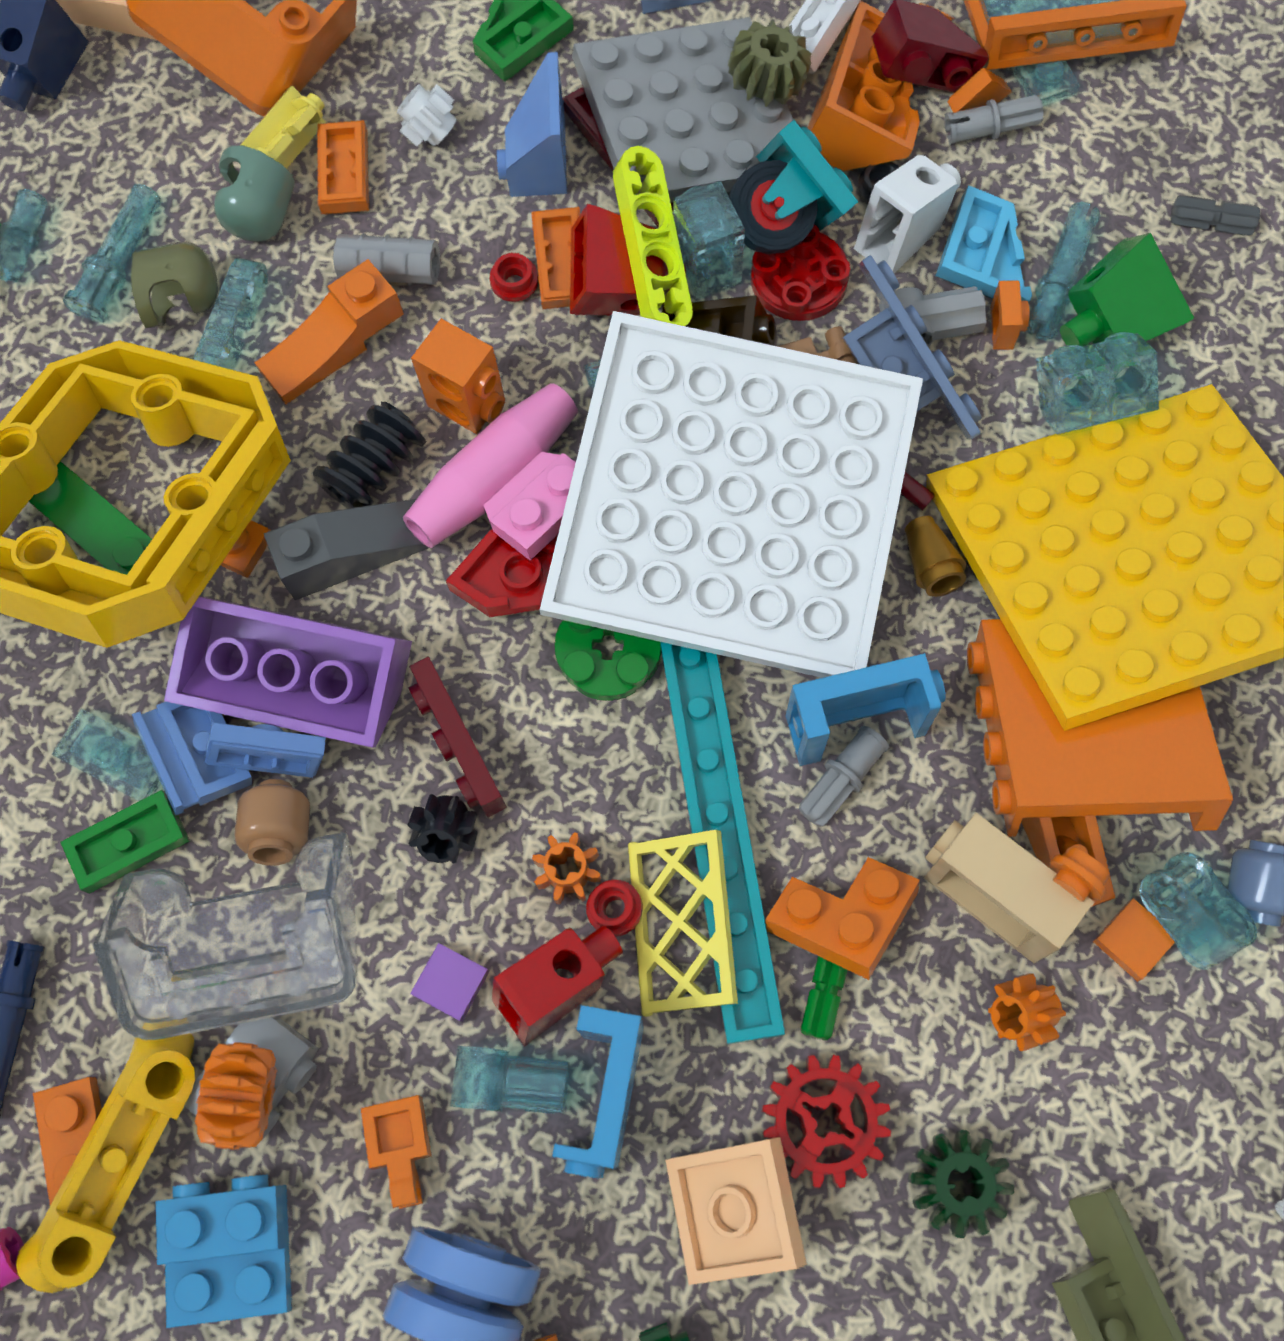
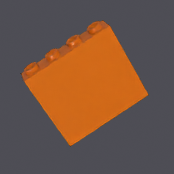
(1123, 764)

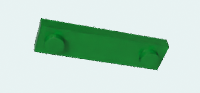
(91, 521)

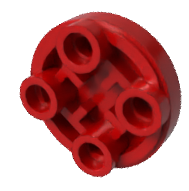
(803, 280)

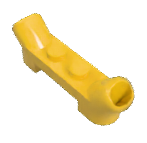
(87, 1205)

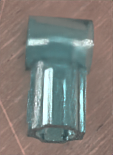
(495, 1080)

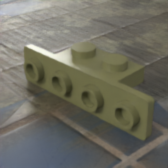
(1118, 1290)

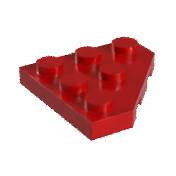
(500, 578)

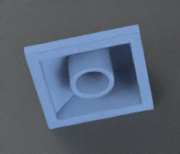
(536, 137)

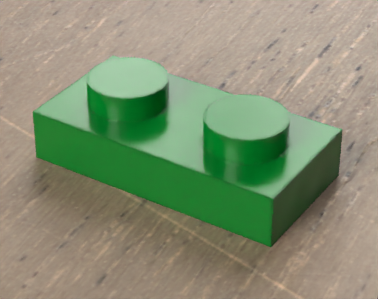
(124, 842)

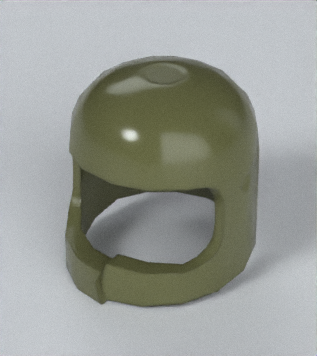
(169, 272)

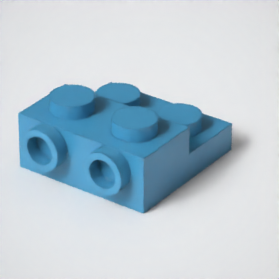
(224, 1251)

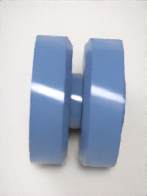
(466, 1281)

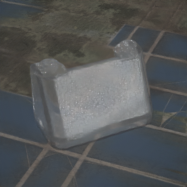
(231, 956)

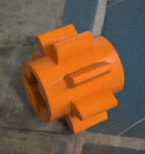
(574, 881)
(1026, 1012)

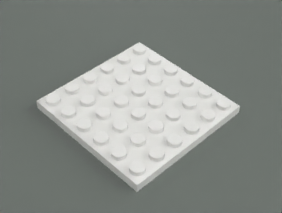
(733, 498)

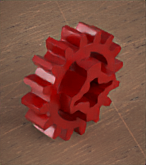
(840, 1097)

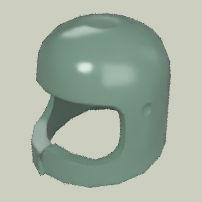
(257, 197)

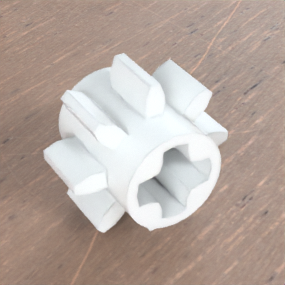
(426, 115)

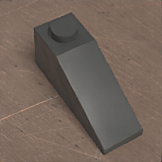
(340, 545)

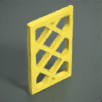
(719, 945)

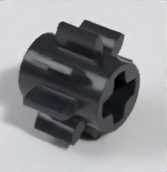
(442, 828)

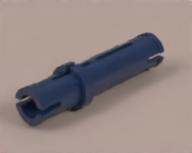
(16, 986)

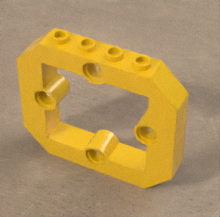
(207, 509)

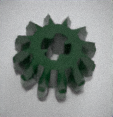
(962, 1207)

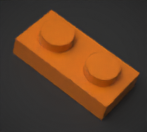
(64, 1121)

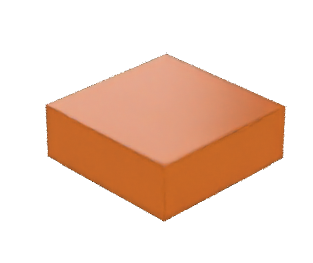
(1134, 940)

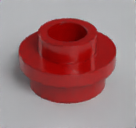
(513, 265)
(608, 892)

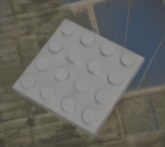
(678, 101)

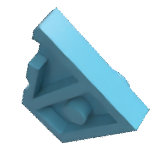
(983, 245)

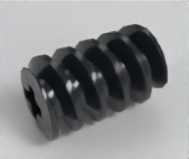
(368, 455)

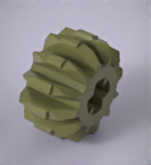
(769, 62)

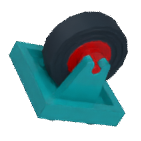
(789, 192)

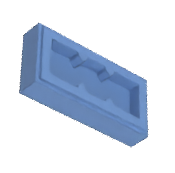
(264, 749)

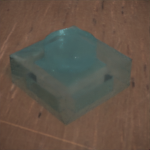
(1047, 80)

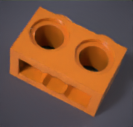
(459, 376)

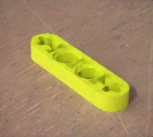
(655, 242)

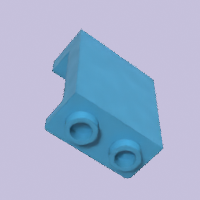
(862, 694)
(625, 1036)

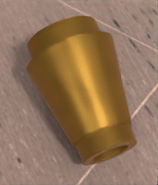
(934, 558)

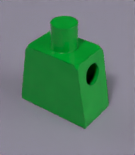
(1126, 293)

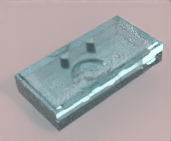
(108, 756)

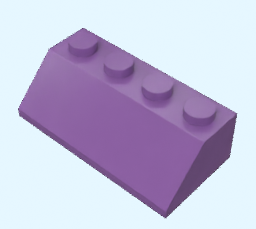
(287, 671)

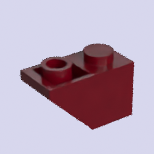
(926, 48)

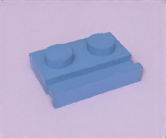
(177, 748)

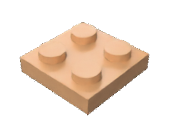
(735, 1212)

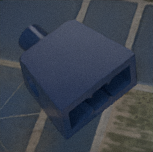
(36, 50)

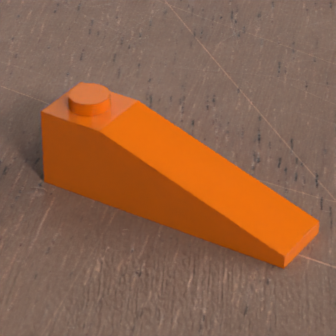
(860, 112)

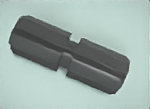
(1202, 212)

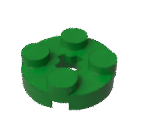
(600, 677)

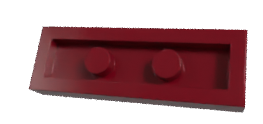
(454, 739)

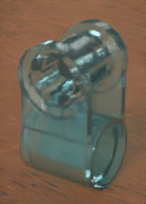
(1198, 914)

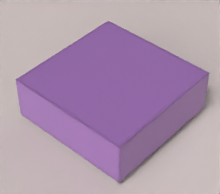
(450, 982)

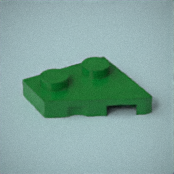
(519, 33)

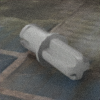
(993, 119)
(843, 776)

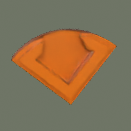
(978, 90)

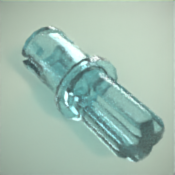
(20, 233)

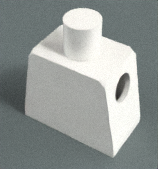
(916, 194)

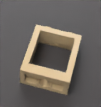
(1004, 888)

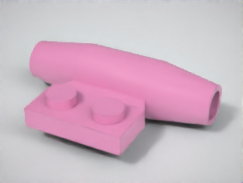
(506, 477)

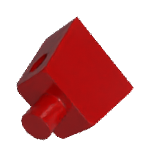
(601, 265)
(536, 997)

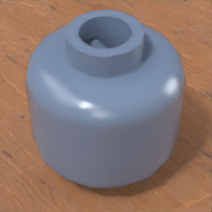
(1258, 881)

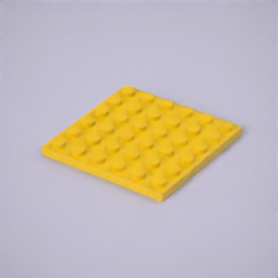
(1128, 553)

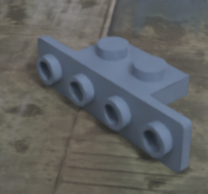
(895, 344)

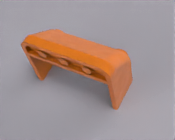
(243, 49)

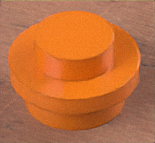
(1080, 874)

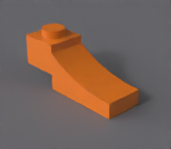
(334, 332)

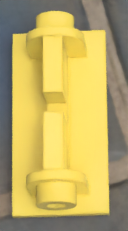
(287, 127)

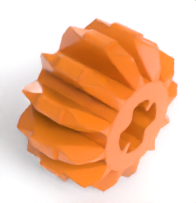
(236, 1096)

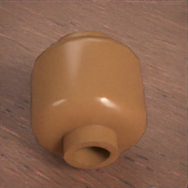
(272, 822)

